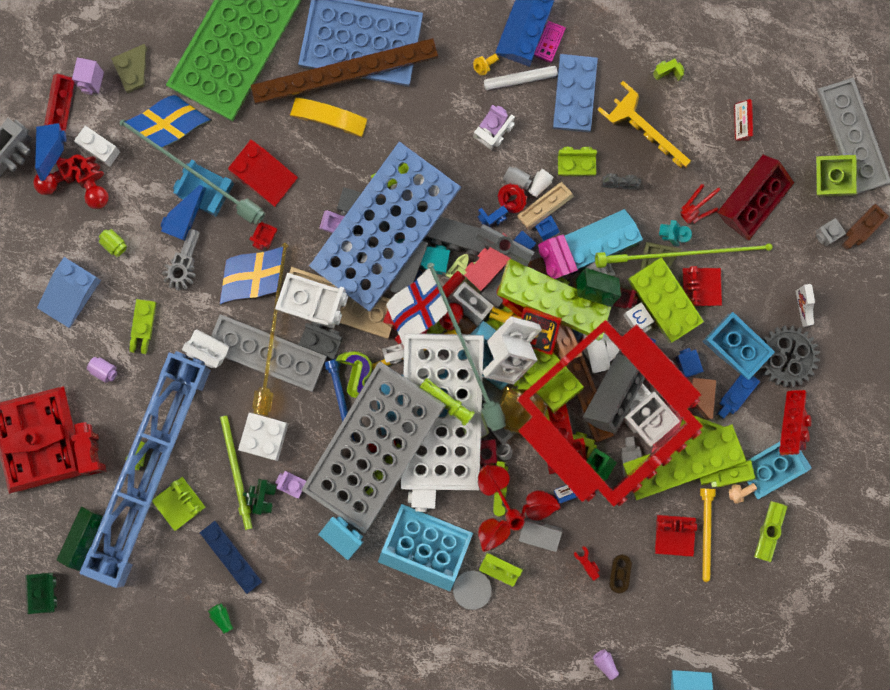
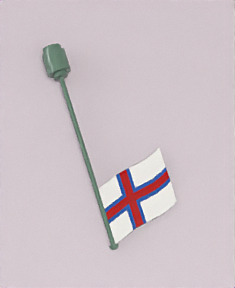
(420, 308)

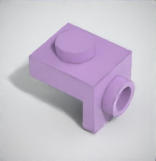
(330, 221)

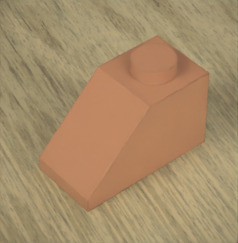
(707, 390)

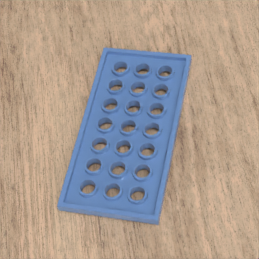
(413, 236)

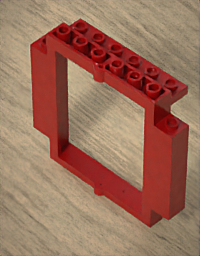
(660, 374)

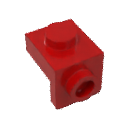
(263, 236)

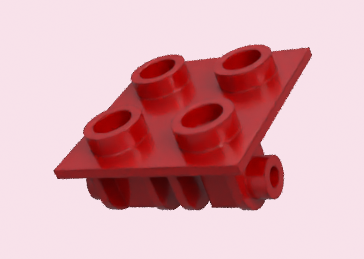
(703, 286)
(675, 535)

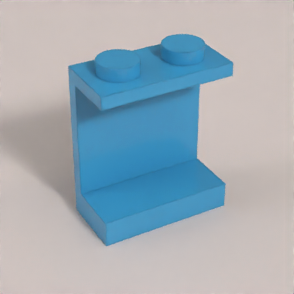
(212, 198)

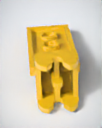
(626, 110)

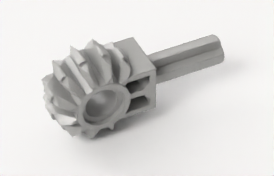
(184, 262)

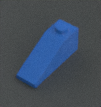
(49, 147)
(181, 217)

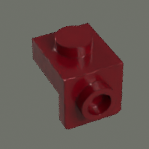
(627, 299)

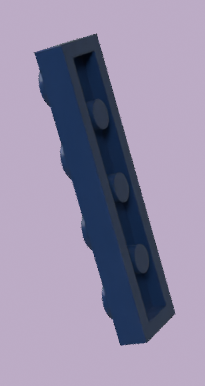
(231, 557)

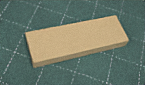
(545, 206)

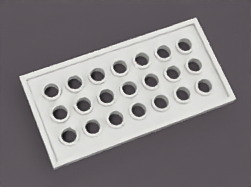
(473, 402)

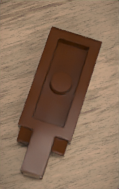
(865, 226)

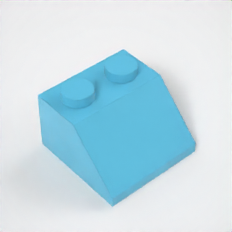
(691, 680)

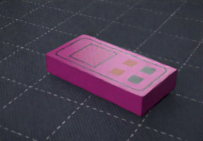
(549, 41)

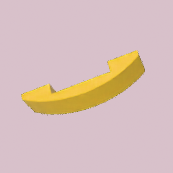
(328, 115)

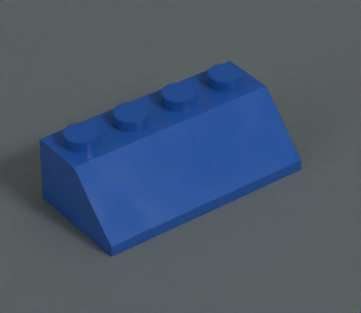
(524, 30)

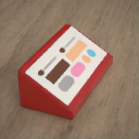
(743, 120)

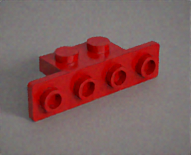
(795, 424)

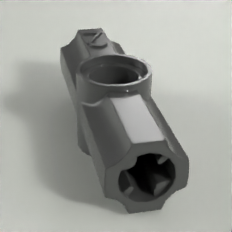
(493, 239)

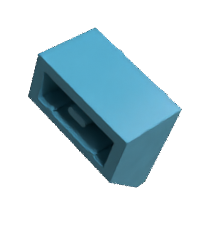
(341, 538)

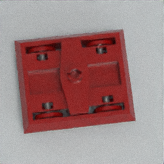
(36, 440)

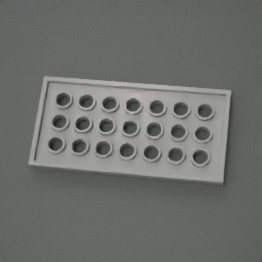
(385, 445)

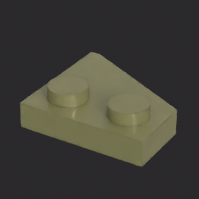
(131, 68)

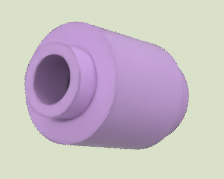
(102, 369)

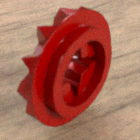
(515, 205)

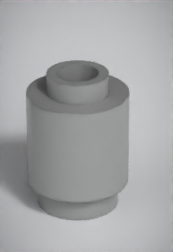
(518, 177)

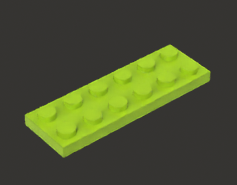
(552, 297)
(559, 388)
(699, 458)

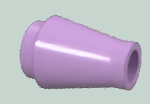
(605, 663)

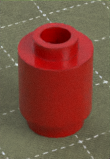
(446, 321)

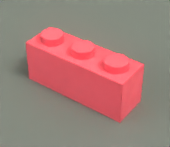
(488, 266)

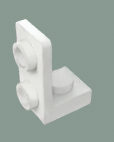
(485, 136)

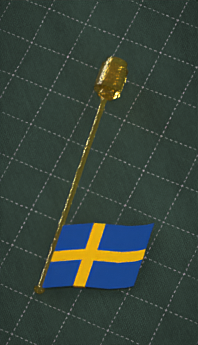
(255, 277)

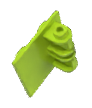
(178, 503)

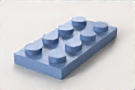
(575, 93)

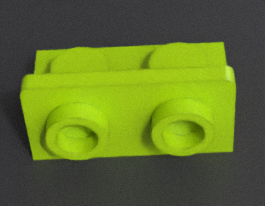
(577, 162)
(500, 569)

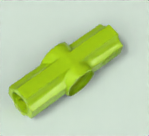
(766, 544)

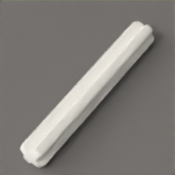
(519, 78)

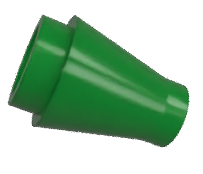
(220, 617)

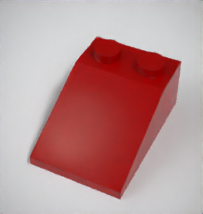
(262, 173)

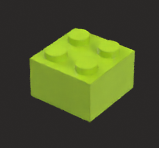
(836, 175)

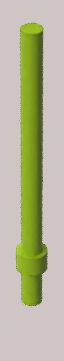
(244, 509)

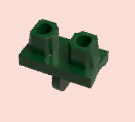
(259, 505)

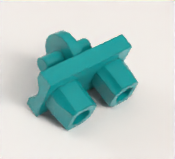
(675, 233)

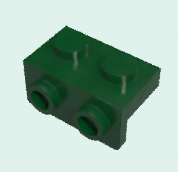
(40, 593)

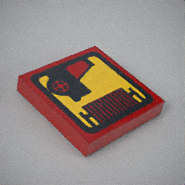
(550, 326)

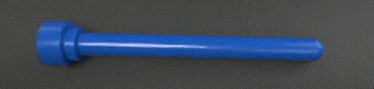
(333, 368)

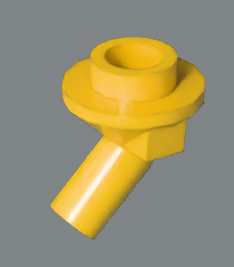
(482, 65)

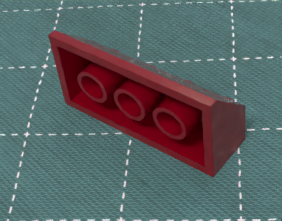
(756, 196)

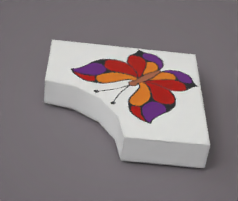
(806, 303)

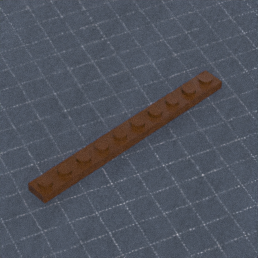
(344, 71)
(579, 370)

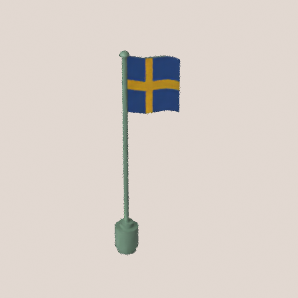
(168, 123)

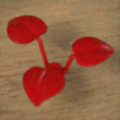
(538, 507)

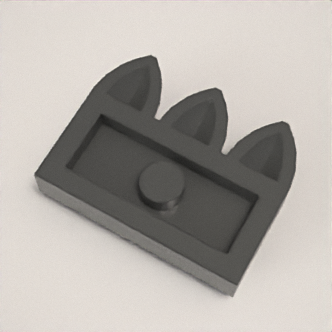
(627, 182)

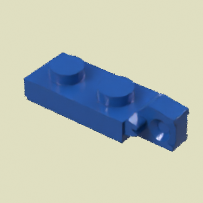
(736, 395)

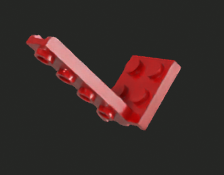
(561, 421)

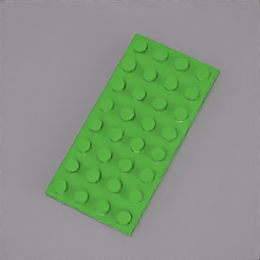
(230, 52)

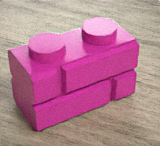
(557, 257)

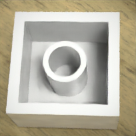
(263, 436)

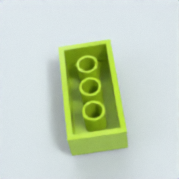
(665, 300)

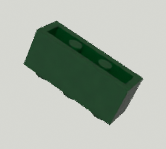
(80, 538)

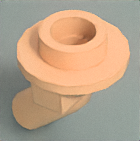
(737, 493)

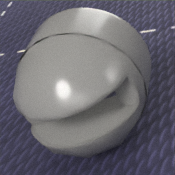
(504, 451)

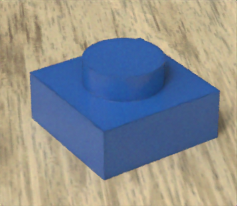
(547, 228)

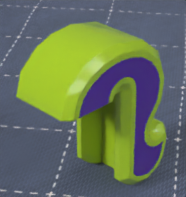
(360, 371)

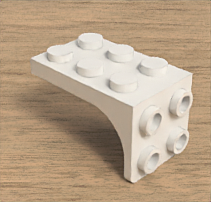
(312, 300)

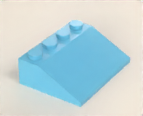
(425, 547)

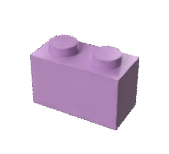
(87, 76)

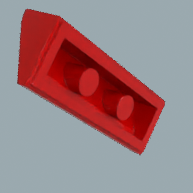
(59, 101)

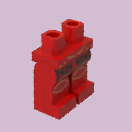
(87, 450)

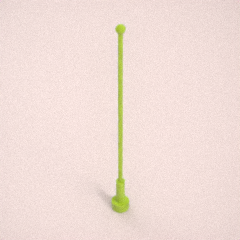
(601, 258)

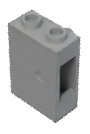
(13, 141)

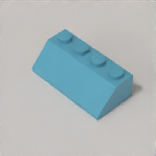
(607, 235)

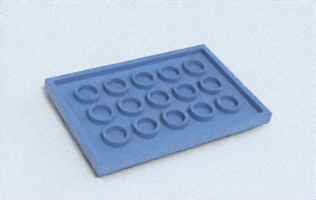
(355, 29)

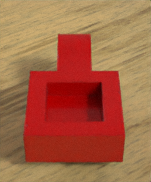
(590, 568)

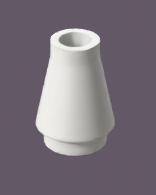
(540, 183)

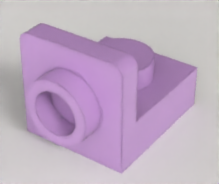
(494, 119)
(290, 484)

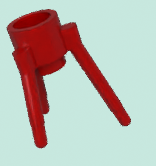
(690, 213)

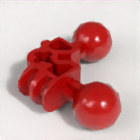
(95, 196)

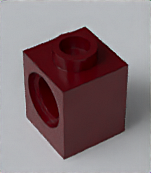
(491, 445)

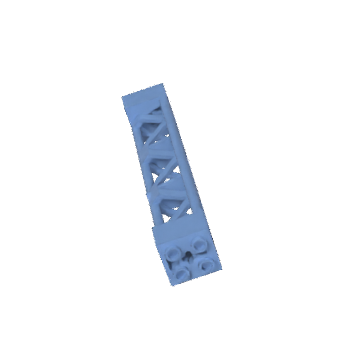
(113, 564)

